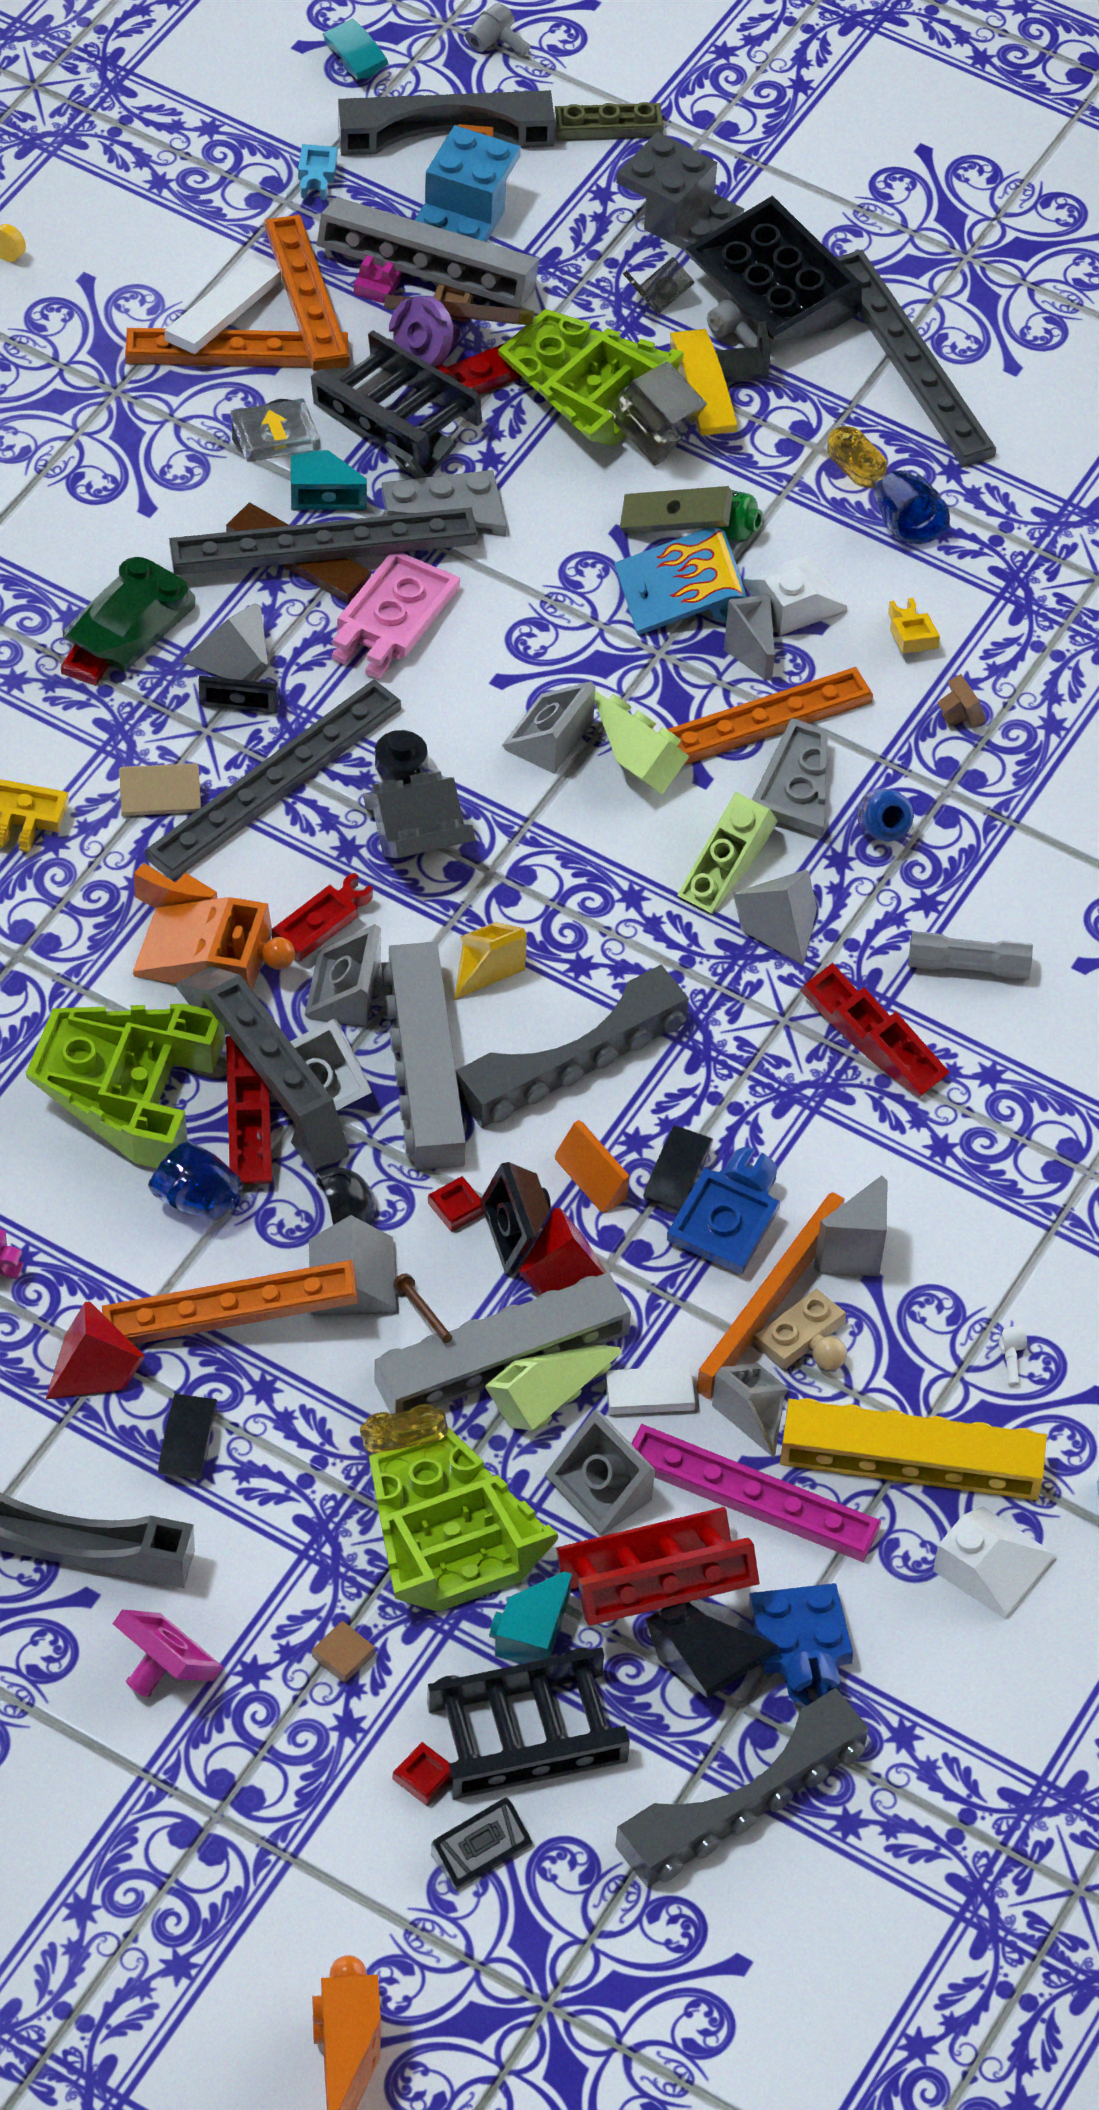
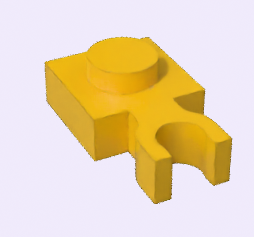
(912, 630)

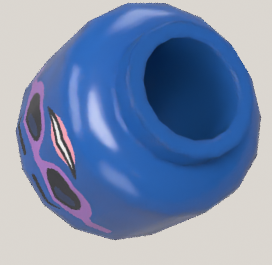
(885, 814)

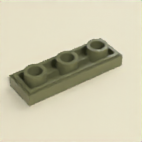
(608, 121)
(676, 509)

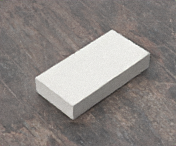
(650, 1390)

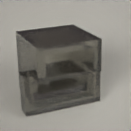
(657, 411)

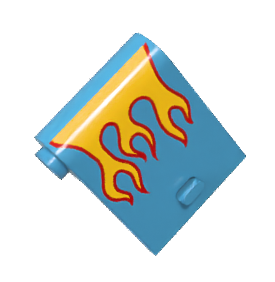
(681, 580)

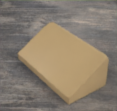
(159, 789)

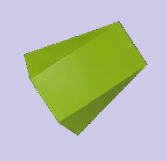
(581, 368)
(452, 1525)

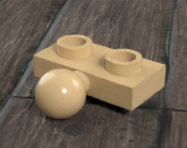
(806, 1328)

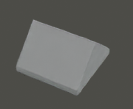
(553, 726)
(346, 979)
(855, 1234)
(373, 1262)
(602, 1474)

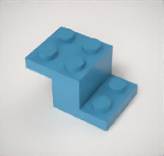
(468, 183)

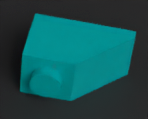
(325, 483)
(532, 1620)

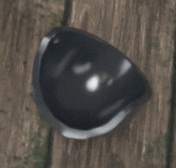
(347, 1194)

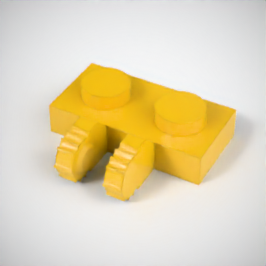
(29, 807)

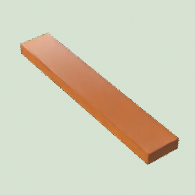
(307, 293)
(226, 349)
(772, 714)
(766, 1298)
(235, 1303)

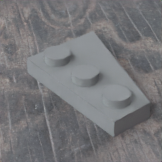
(446, 493)
(797, 778)

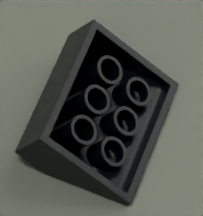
(778, 272)

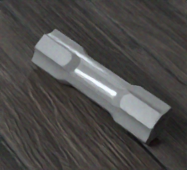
(1000, 958)

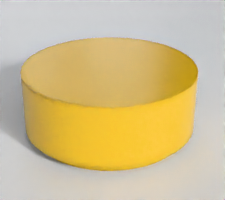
(11, 243)

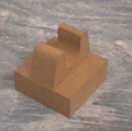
(961, 704)

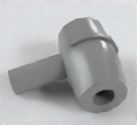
(495, 25)
(731, 318)

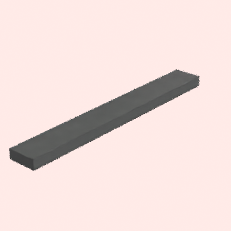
(918, 365)
(322, 541)
(272, 780)

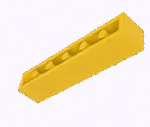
(913, 1449)

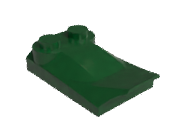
(131, 613)

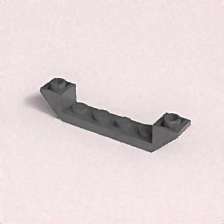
(286, 1074)

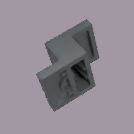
(677, 191)
(417, 814)

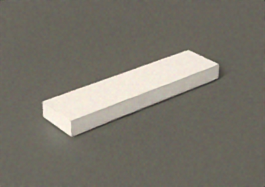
(222, 305)

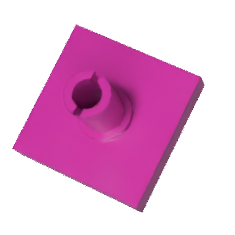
(165, 1651)

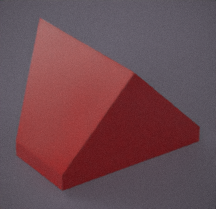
(559, 1256)
(93, 1357)

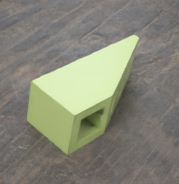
(638, 747)
(728, 852)
(540, 1384)

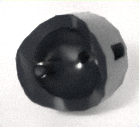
(400, 755)

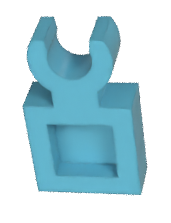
(317, 168)

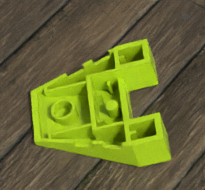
(115, 1068)

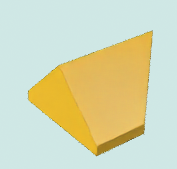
(490, 956)

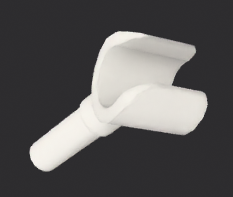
(1012, 1340)

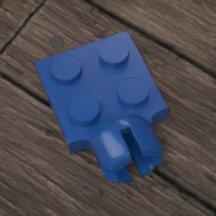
(728, 1211)
(809, 1635)

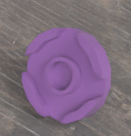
(424, 329)

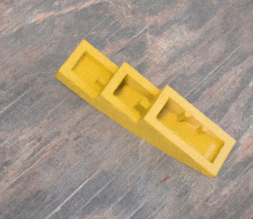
(704, 373)

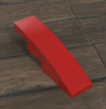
(875, 1033)
(247, 1119)

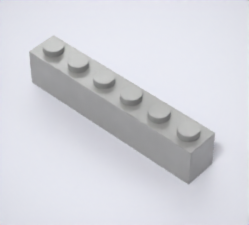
(428, 252)
(425, 1056)
(481, 1349)

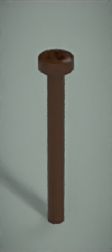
(404, 1285)

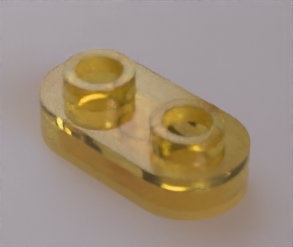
(852, 451)
(403, 1429)

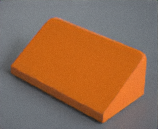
(593, 1168)

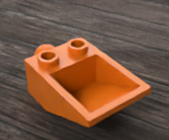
(213, 934)
(349, 2028)

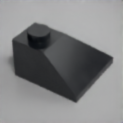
(514, 1212)
(707, 1644)

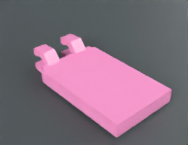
(393, 611)

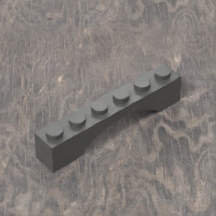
(377, 122)
(506, 1082)
(135, 1548)
(670, 1835)

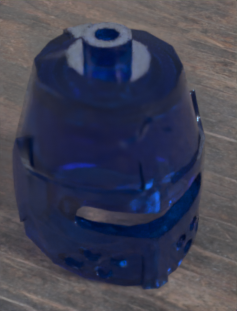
(909, 502)
(205, 1188)

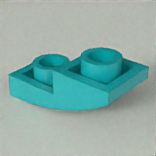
(356, 49)

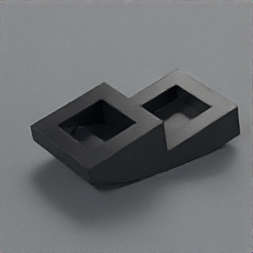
(677, 1168)
(187, 1436)

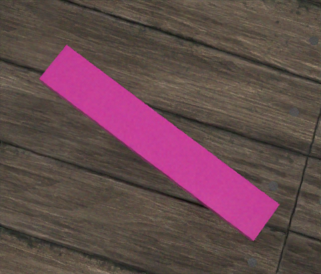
(757, 1494)

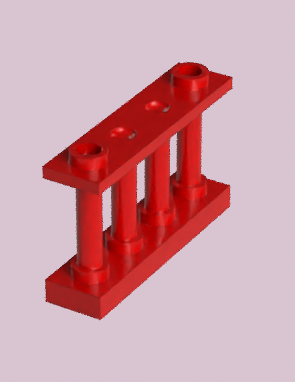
(658, 1566)

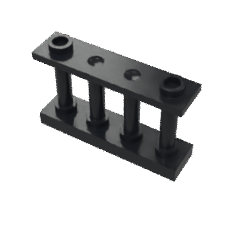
(383, 425)
(534, 1763)

